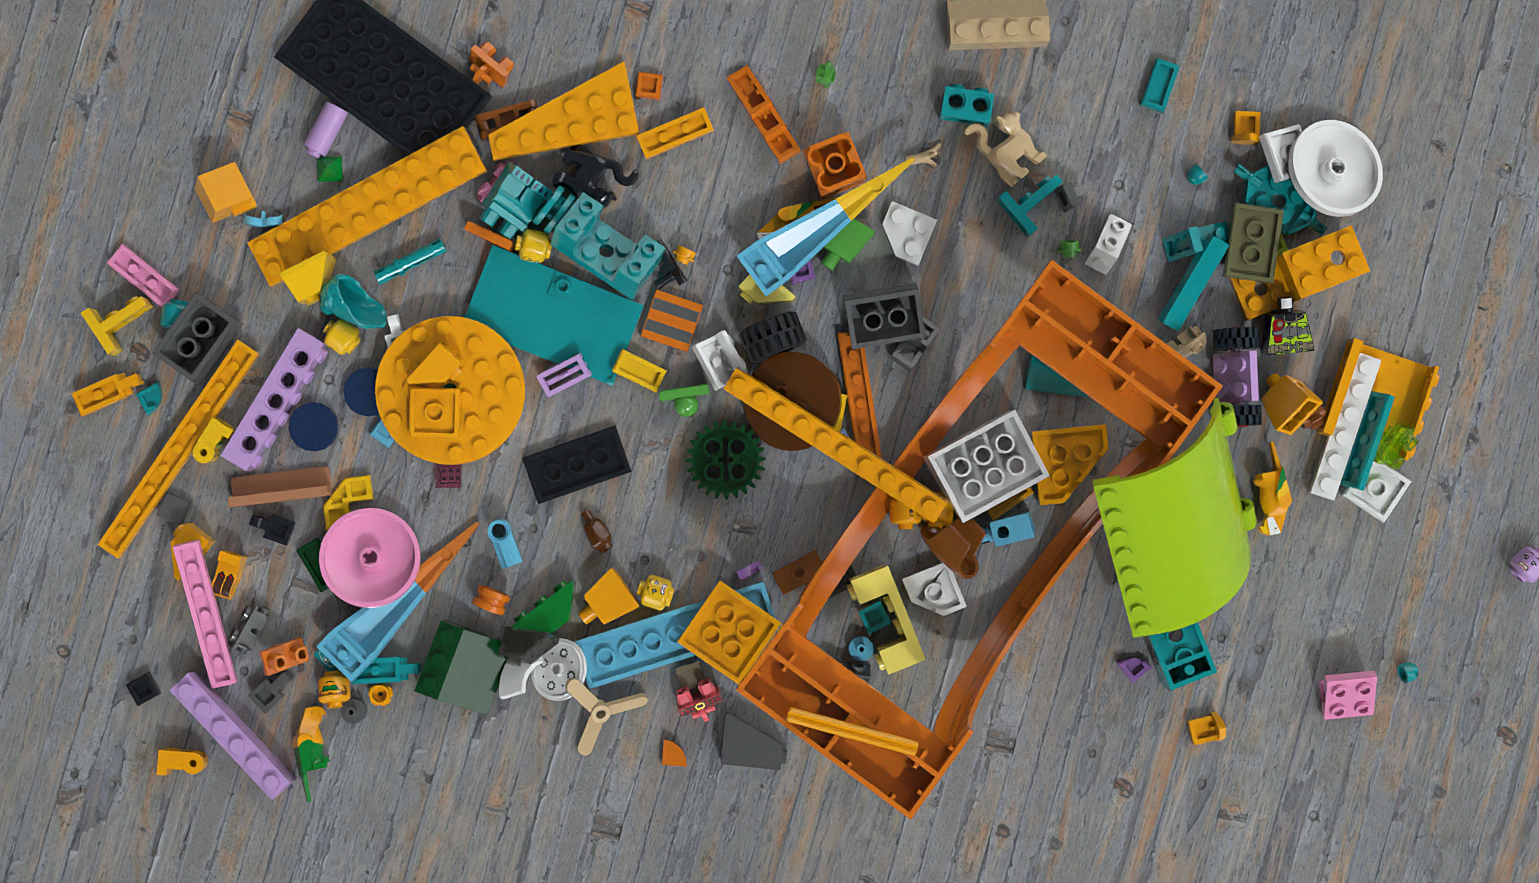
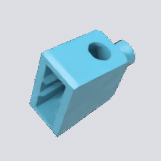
(1019, 527)

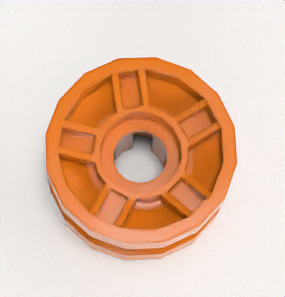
(491, 599)

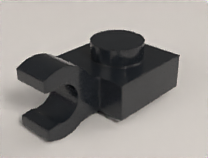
(276, 528)

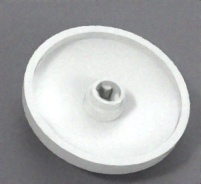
(1335, 168)

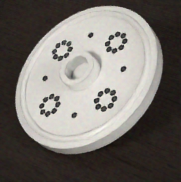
(559, 665)

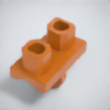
(487, 68)
(283, 656)

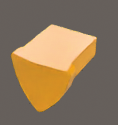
(1246, 128)
(1207, 728)

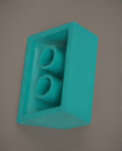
(1044, 379)

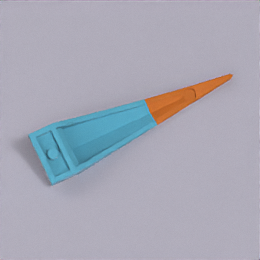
(365, 634)

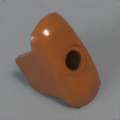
(956, 546)

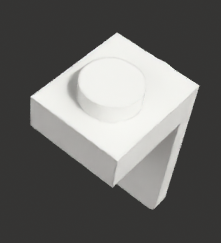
(1109, 244)

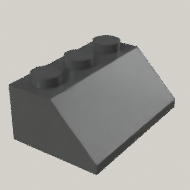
(884, 315)
(197, 338)

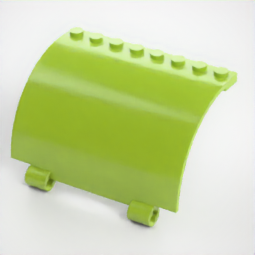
(1179, 532)

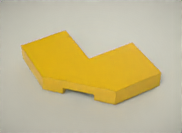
(350, 490)

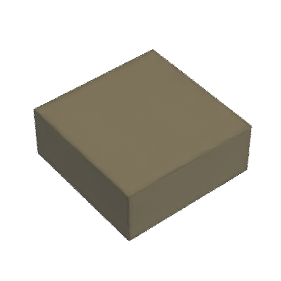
(689, 675)

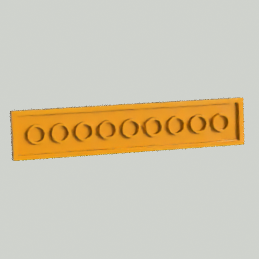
(369, 204)

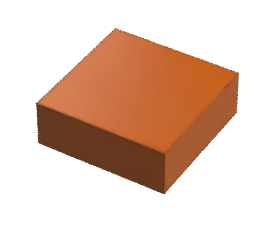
(649, 86)

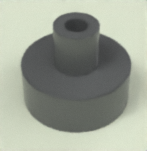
(358, 707)

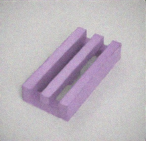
(582, 365)

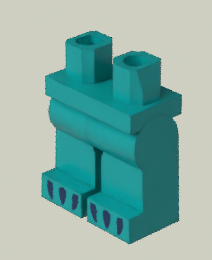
(514, 199)

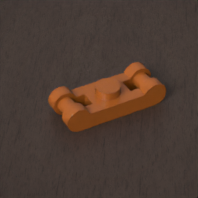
(502, 117)

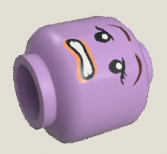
(1525, 564)

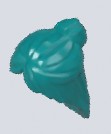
(350, 302)

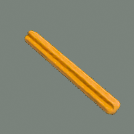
(852, 731)

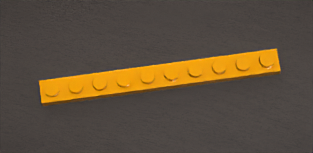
(835, 445)
(178, 449)

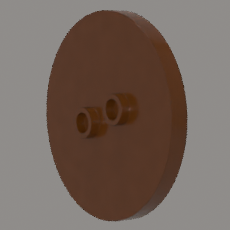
(805, 383)

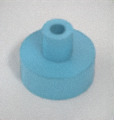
(856, 643)

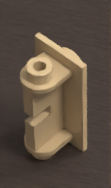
(1191, 342)

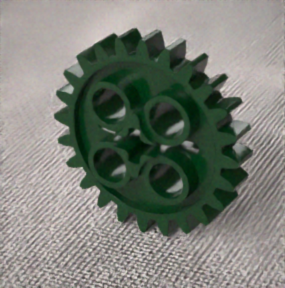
(703, 460)

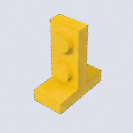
(115, 321)

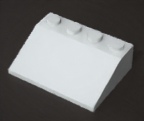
(986, 465)

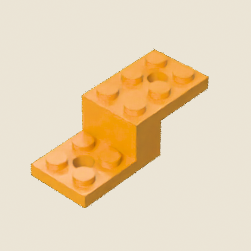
(1304, 272)

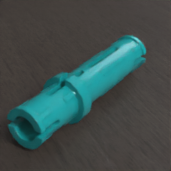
(414, 259)

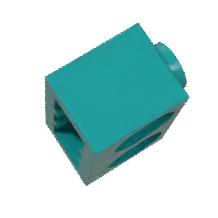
(966, 113)

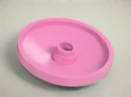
(369, 557)

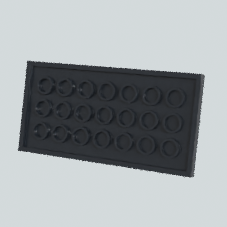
(380, 74)

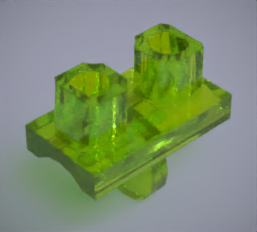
(1392, 442)

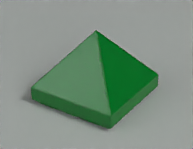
(329, 169)

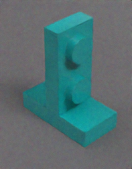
(1028, 201)
(1190, 240)

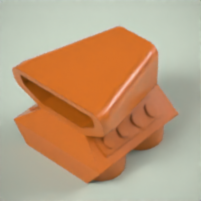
(835, 165)

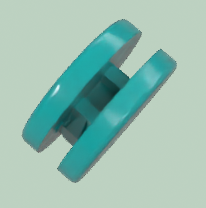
(554, 209)

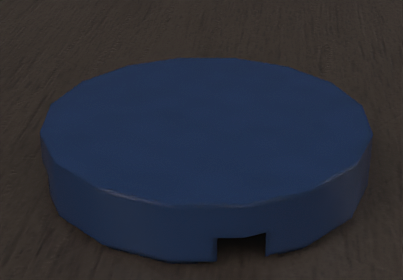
(360, 392)
(313, 427)

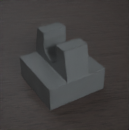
(1070, 195)

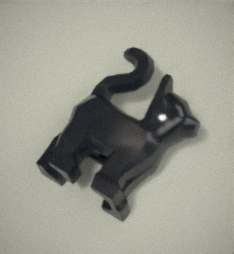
(588, 174)

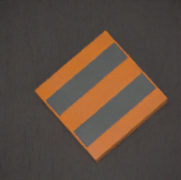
(671, 321)

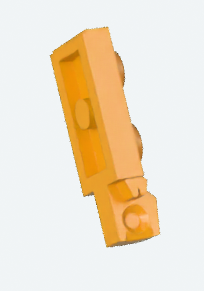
(105, 392)

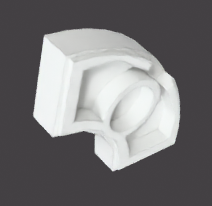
(514, 678)

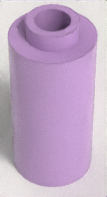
(325, 130)

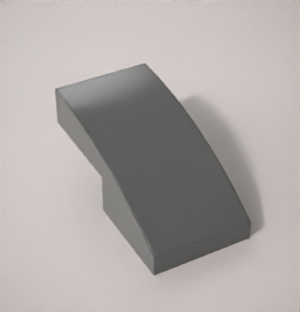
(911, 350)

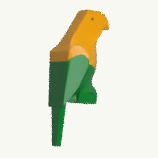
(309, 745)

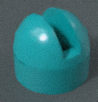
(1196, 175)
(1407, 672)

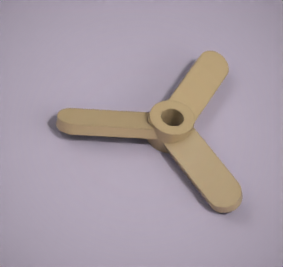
(593, 705)

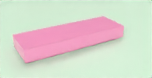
(143, 276)

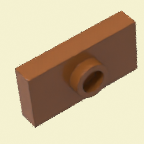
(797, 572)

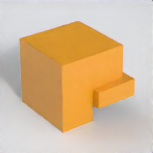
(224, 193)

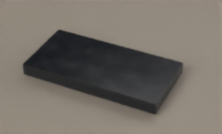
(576, 464)

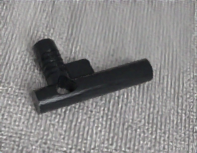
(667, 270)

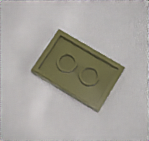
(1253, 243)

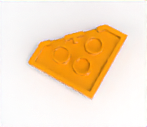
(1067, 458)

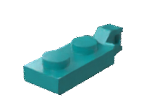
(388, 670)

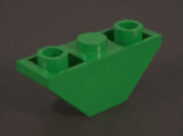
(549, 612)

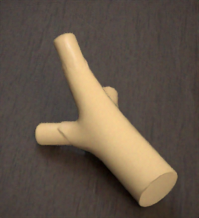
(924, 157)

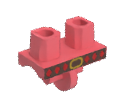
(700, 703)

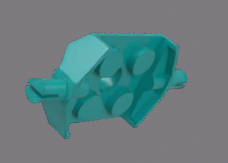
(1260, 190)

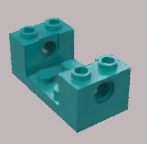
(584, 234)
(1184, 659)

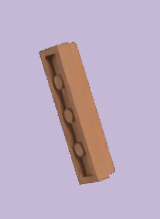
(280, 486)

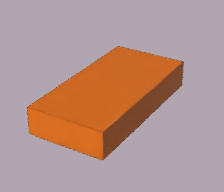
(489, 236)

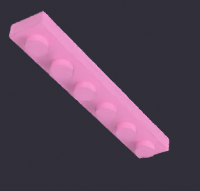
(205, 613)

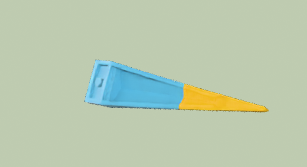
(784, 252)

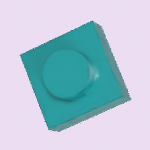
(874, 617)

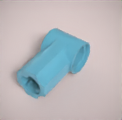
(506, 545)

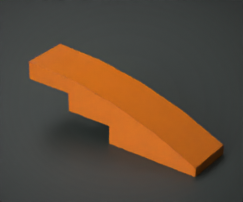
(763, 114)

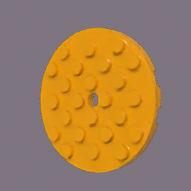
(489, 386)

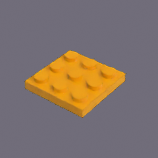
(729, 632)

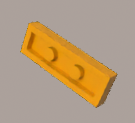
(675, 133)

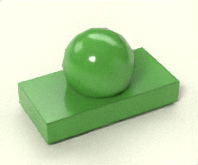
(685, 398)

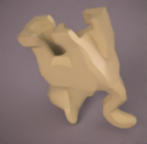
(1006, 154)

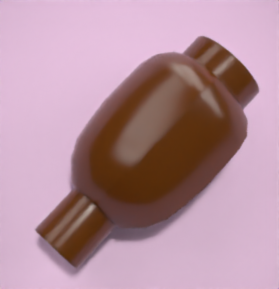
(596, 533)

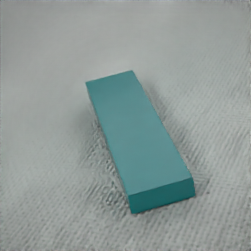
(1193, 282)
(1367, 440)

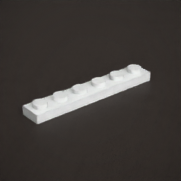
(1339, 445)

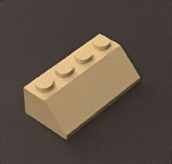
(997, 24)

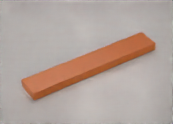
(859, 395)

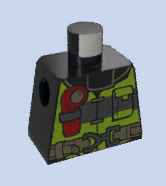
(1286, 330)

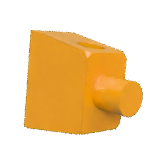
(1289, 402)
(608, 599)

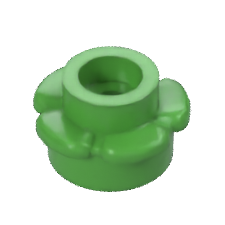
(1069, 248)

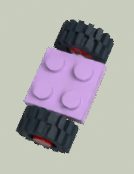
(1238, 372)

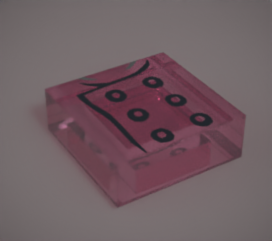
(448, 476)

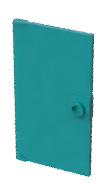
(553, 313)

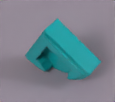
(150, 398)

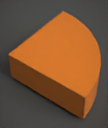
(673, 754)

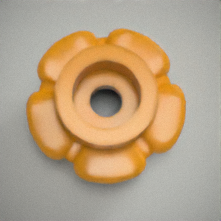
(684, 255)
(380, 700)

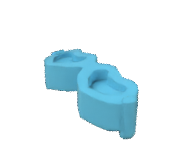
(263, 222)

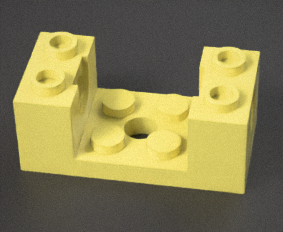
(903, 650)

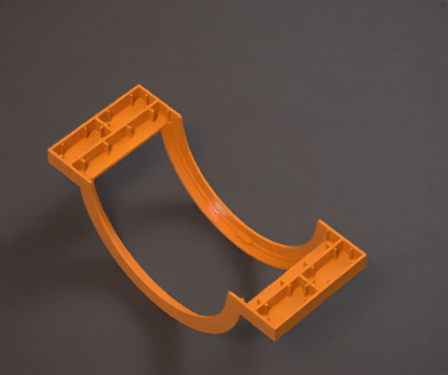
(1108, 361)

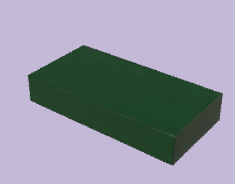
(310, 557)

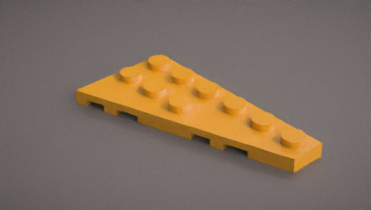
(585, 115)

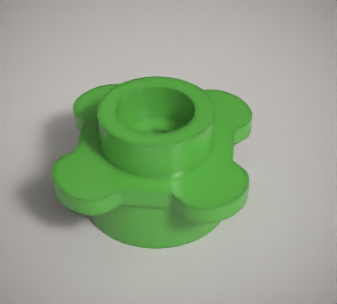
(825, 74)

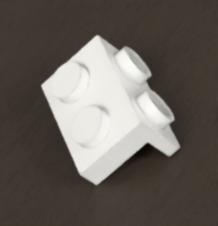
(718, 358)

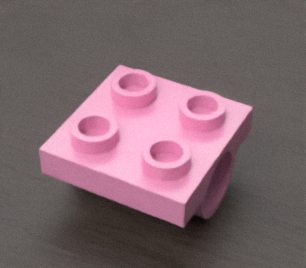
(1348, 694)

